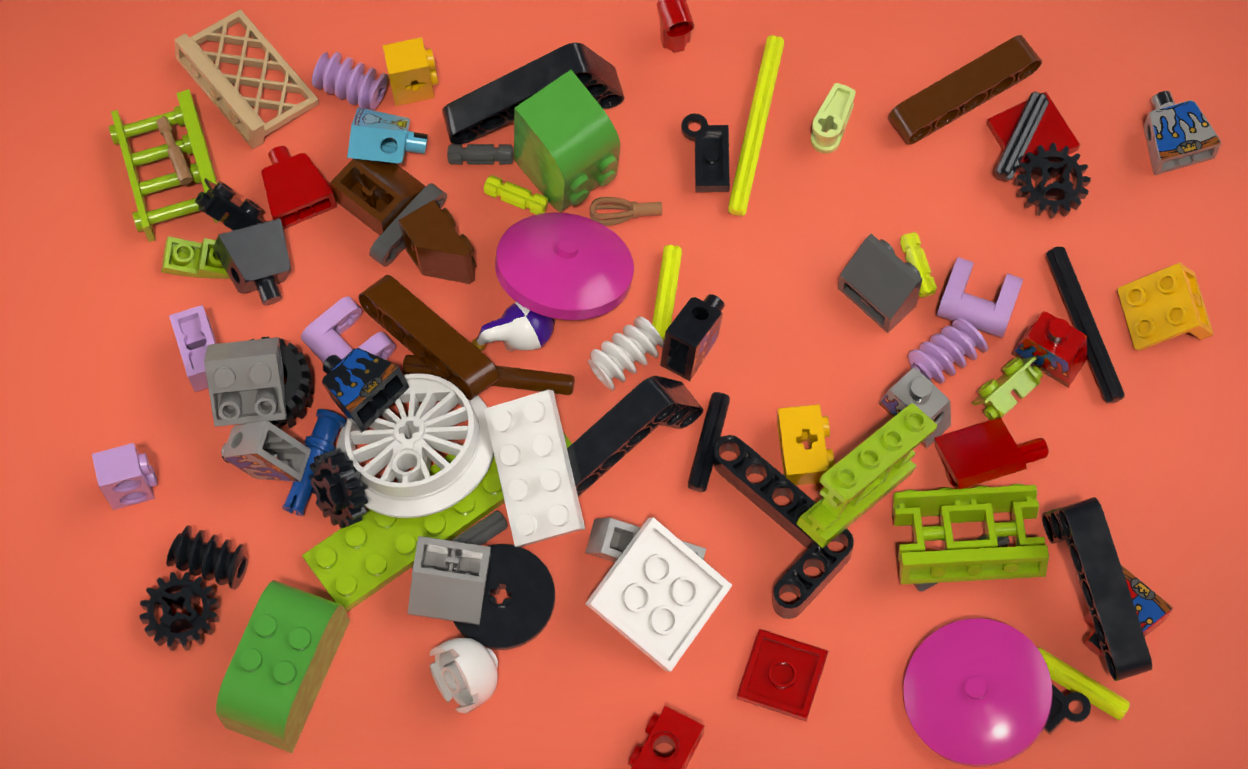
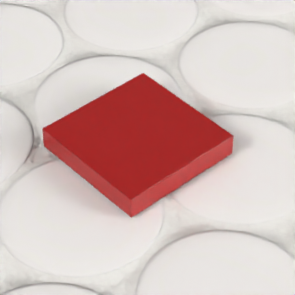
(1050, 129)
(980, 453)
(782, 675)

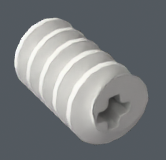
(625, 351)

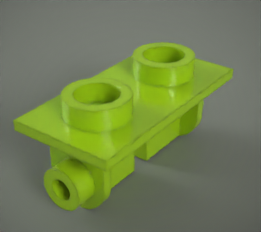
(1017, 377)

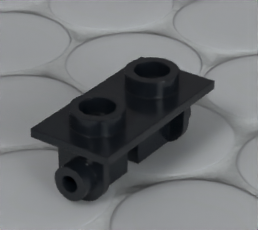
(221, 199)

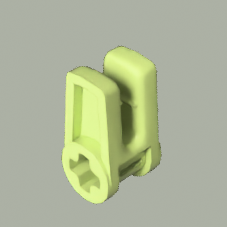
(832, 118)

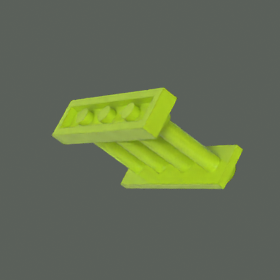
(191, 143)

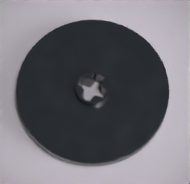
(528, 609)

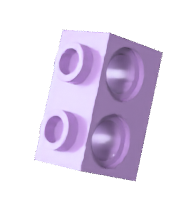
(192, 336)
(124, 476)

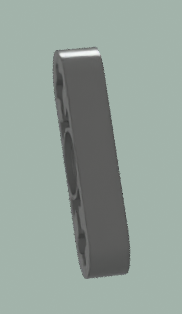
(390, 242)

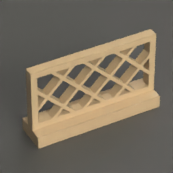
(227, 97)

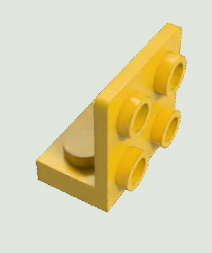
(1164, 307)

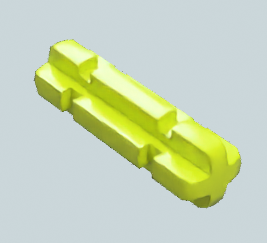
(515, 195)
(916, 256)

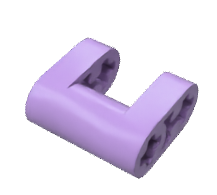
(981, 313)
(324, 333)

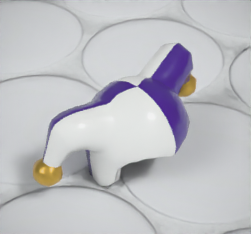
(517, 329)

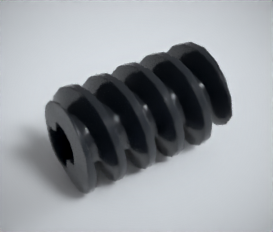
(208, 558)

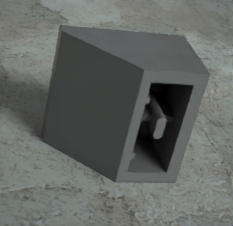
(881, 283)

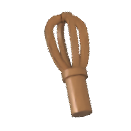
(634, 210)

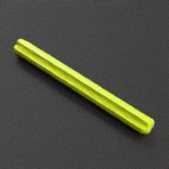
(756, 126)

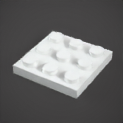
(659, 594)

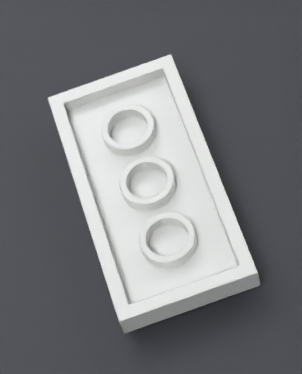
(534, 468)

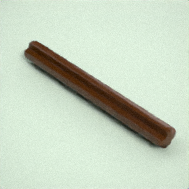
(509, 377)

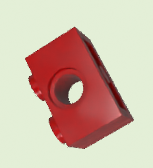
(671, 728)

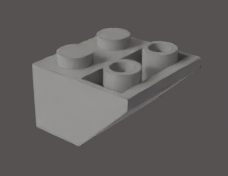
(245, 381)
(449, 580)

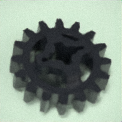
(1060, 190)
(338, 489)
(173, 623)

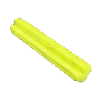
(667, 288)
(1078, 682)

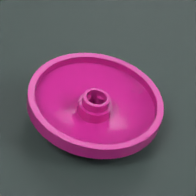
(564, 266)
(978, 692)

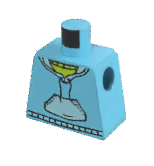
(372, 135)

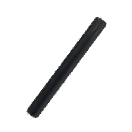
(1084, 322)

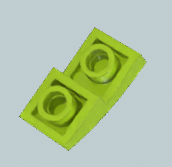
(192, 259)

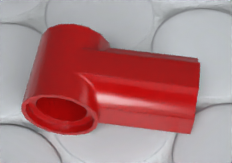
(675, 24)

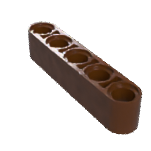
(965, 89)
(428, 336)

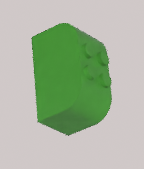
(565, 142)
(280, 665)

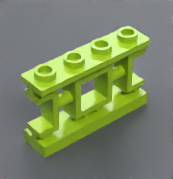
(866, 475)
(974, 558)

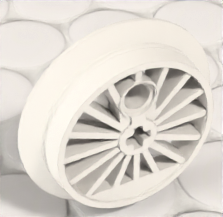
(411, 444)

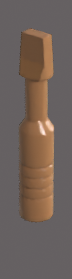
(174, 152)

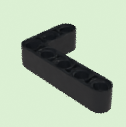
(496, 101)
(632, 419)
(787, 517)
(1102, 584)

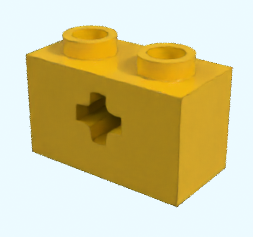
(410, 71)
(799, 425)

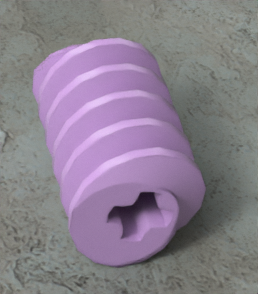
(349, 82)
(946, 349)

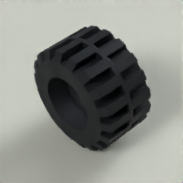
(298, 384)

